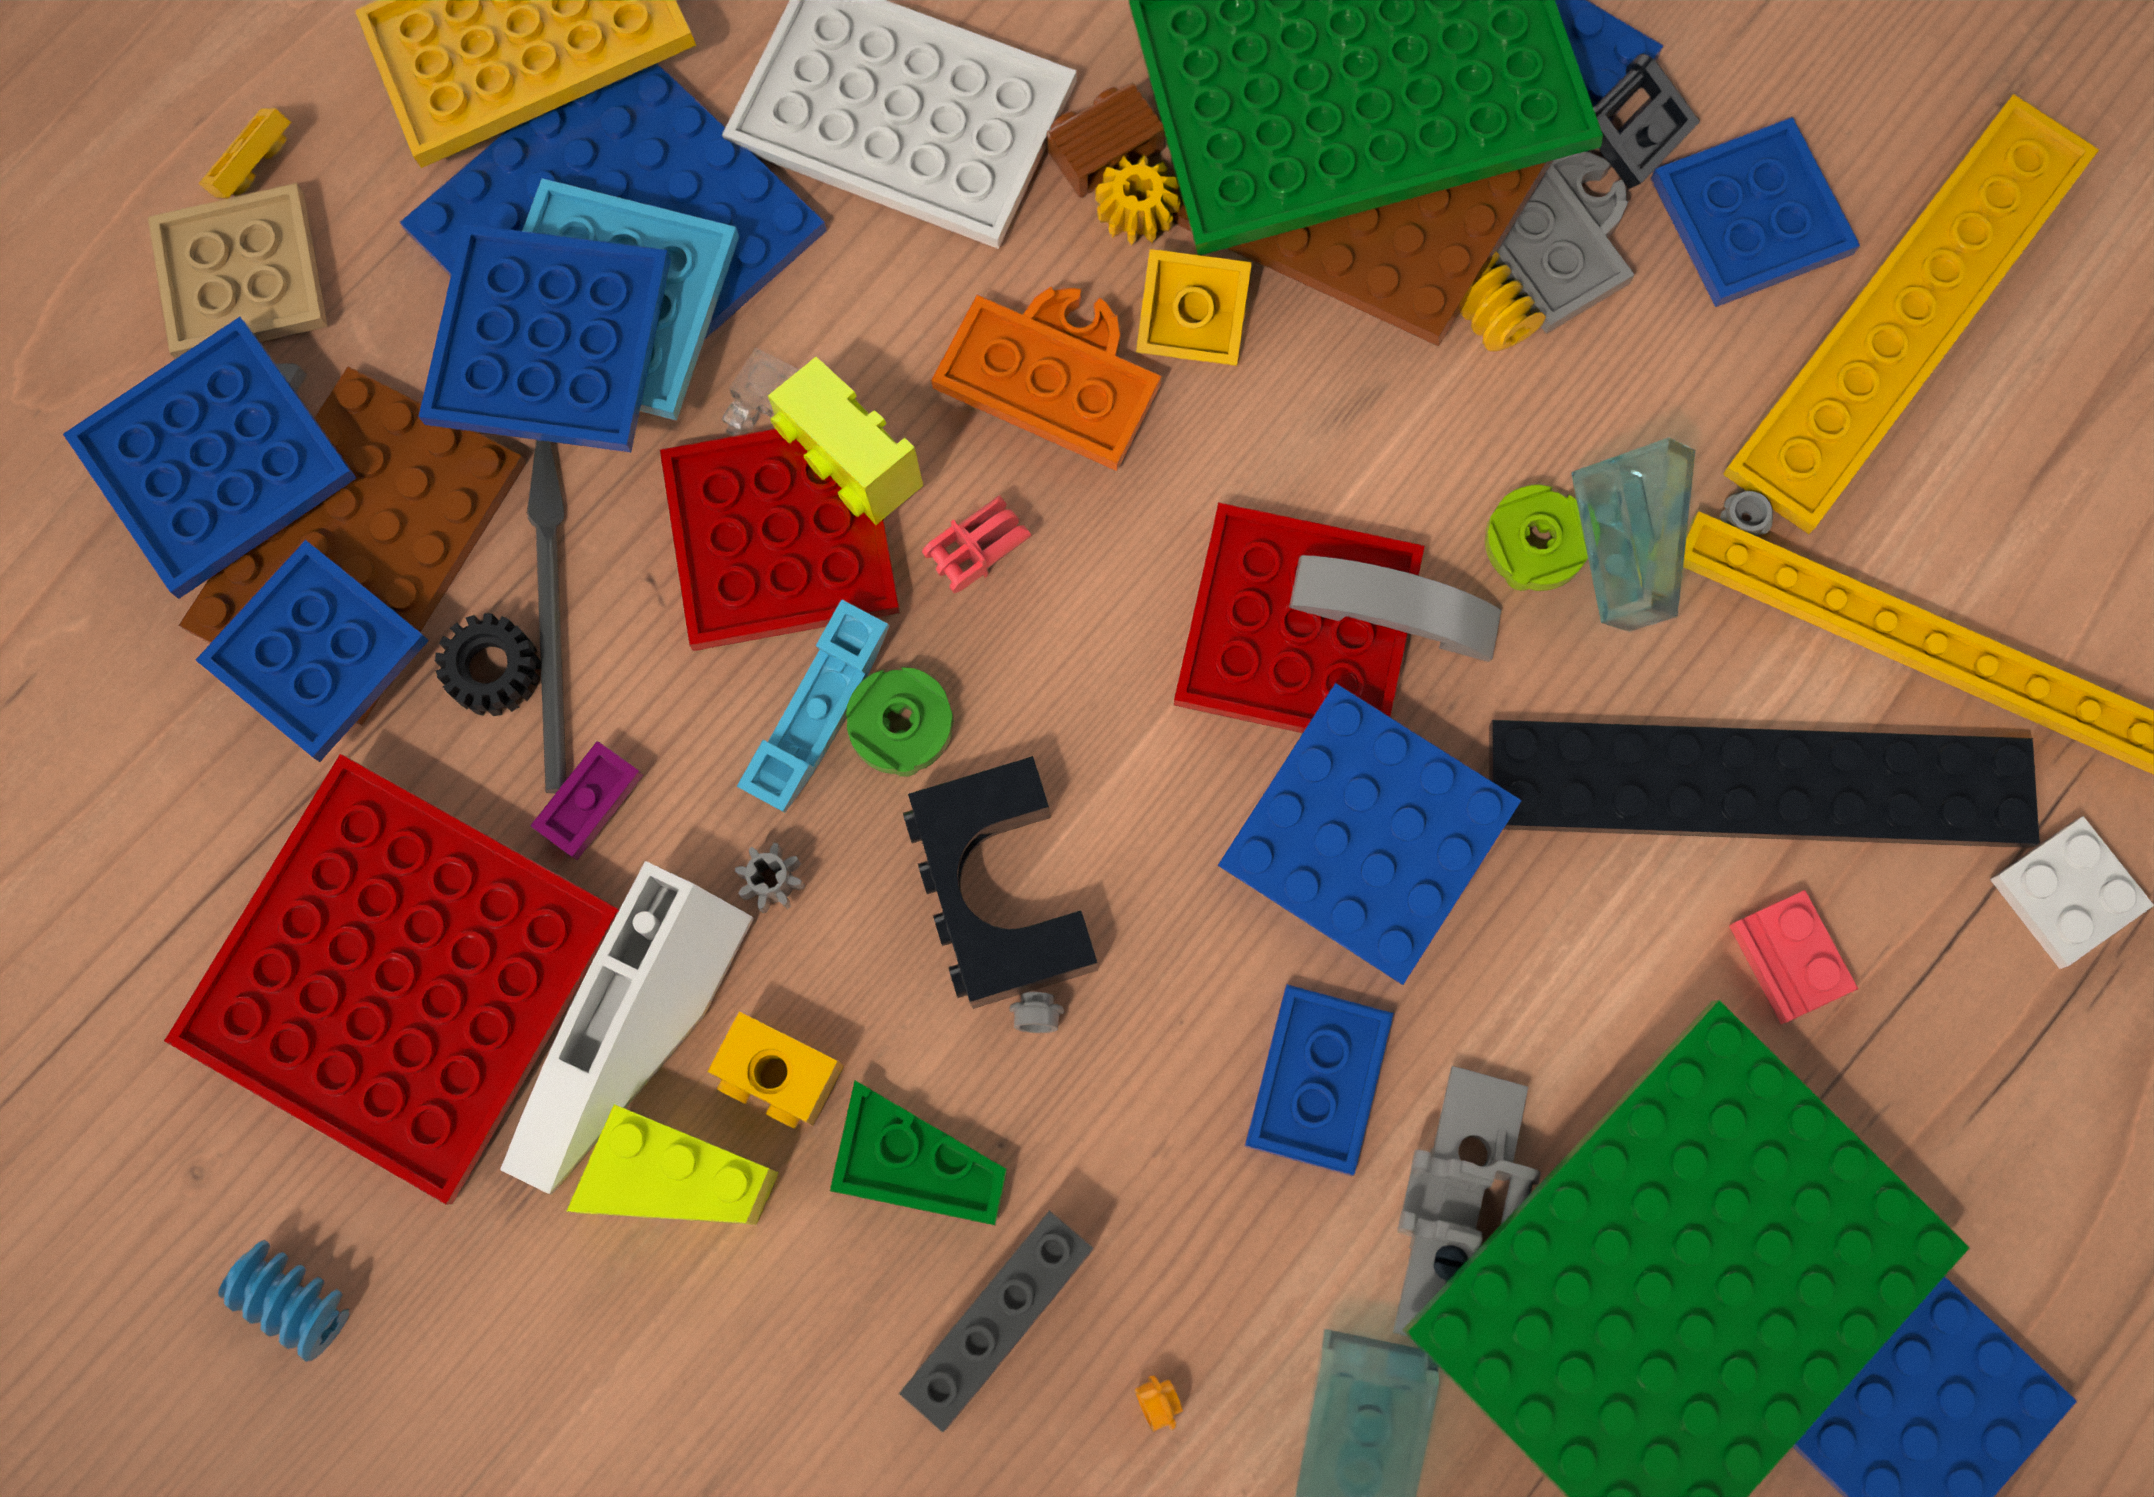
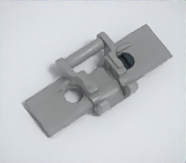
(1448, 1193)

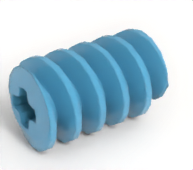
(282, 1302)

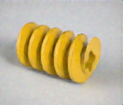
(1495, 311)

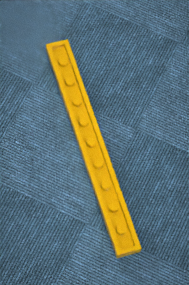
(1921, 640)

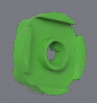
(895, 691)

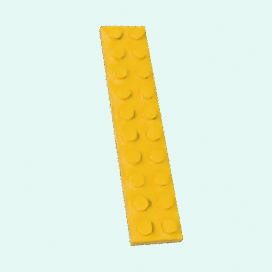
(1910, 314)

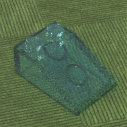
(1367, 1419)

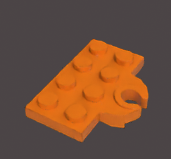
(1050, 374)

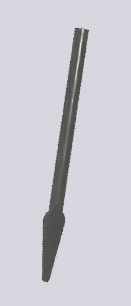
(546, 513)

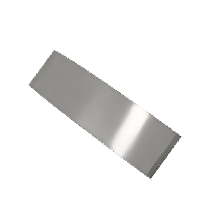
(1396, 601)

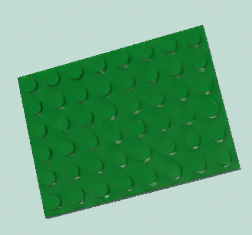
(1353, 103)
(1688, 1280)

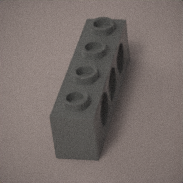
(996, 1321)

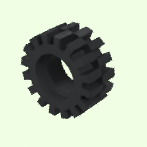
(469, 641)

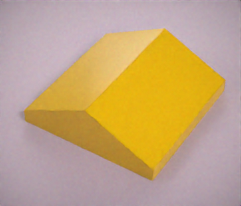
(1193, 307)

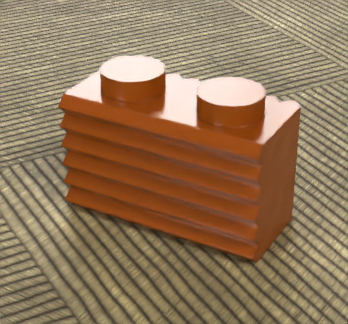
(1102, 134)

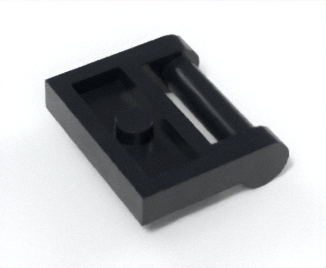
(1652, 130)

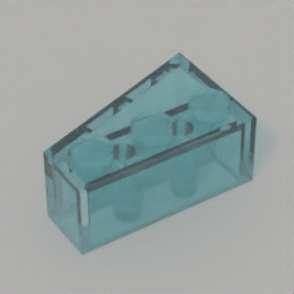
(1637, 531)

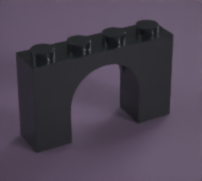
(991, 959)

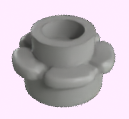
(1753, 504)
(1036, 1013)

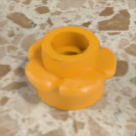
(1158, 1403)

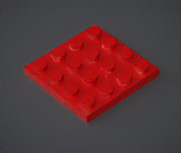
(767, 542)
(1275, 663)

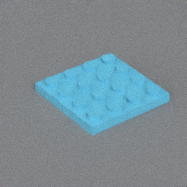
(697, 270)

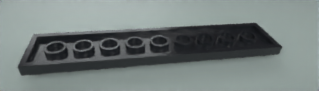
(1767, 783)

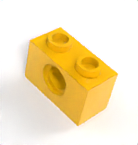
(750, 1047)

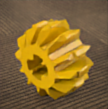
(1137, 199)

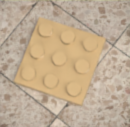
(235, 261)

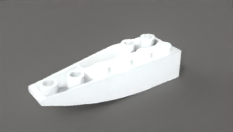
(626, 1019)

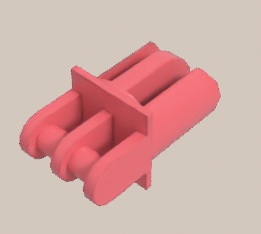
(981, 538)

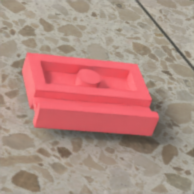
(1793, 957)

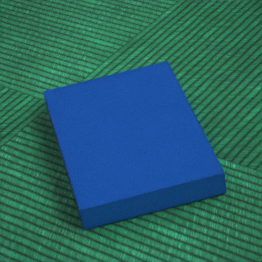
(1319, 1080)

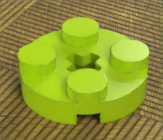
(1524, 564)

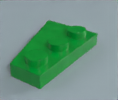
(911, 1164)

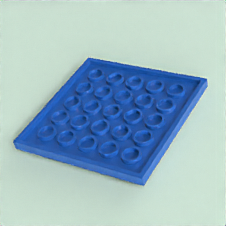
(639, 144)

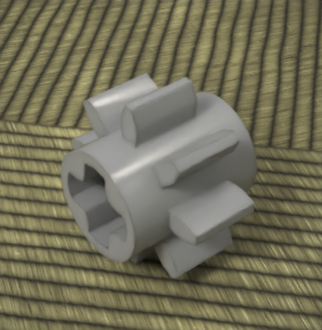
(755, 879)

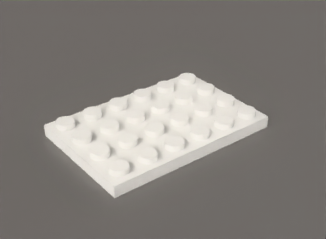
(902, 111)

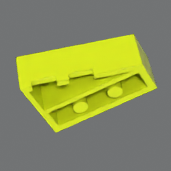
(845, 441)
(667, 1174)

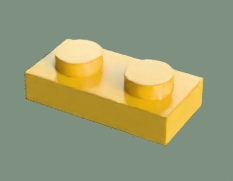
(258, 139)

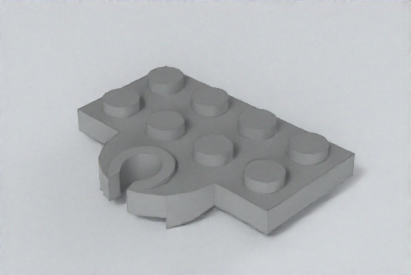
(1563, 244)

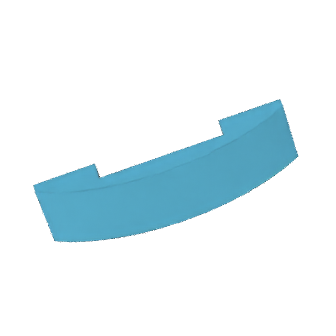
(817, 708)

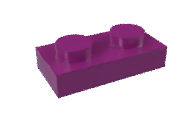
(587, 800)

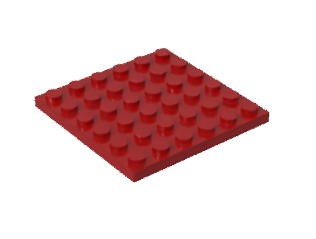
(394, 979)

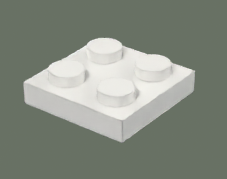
(2072, 892)

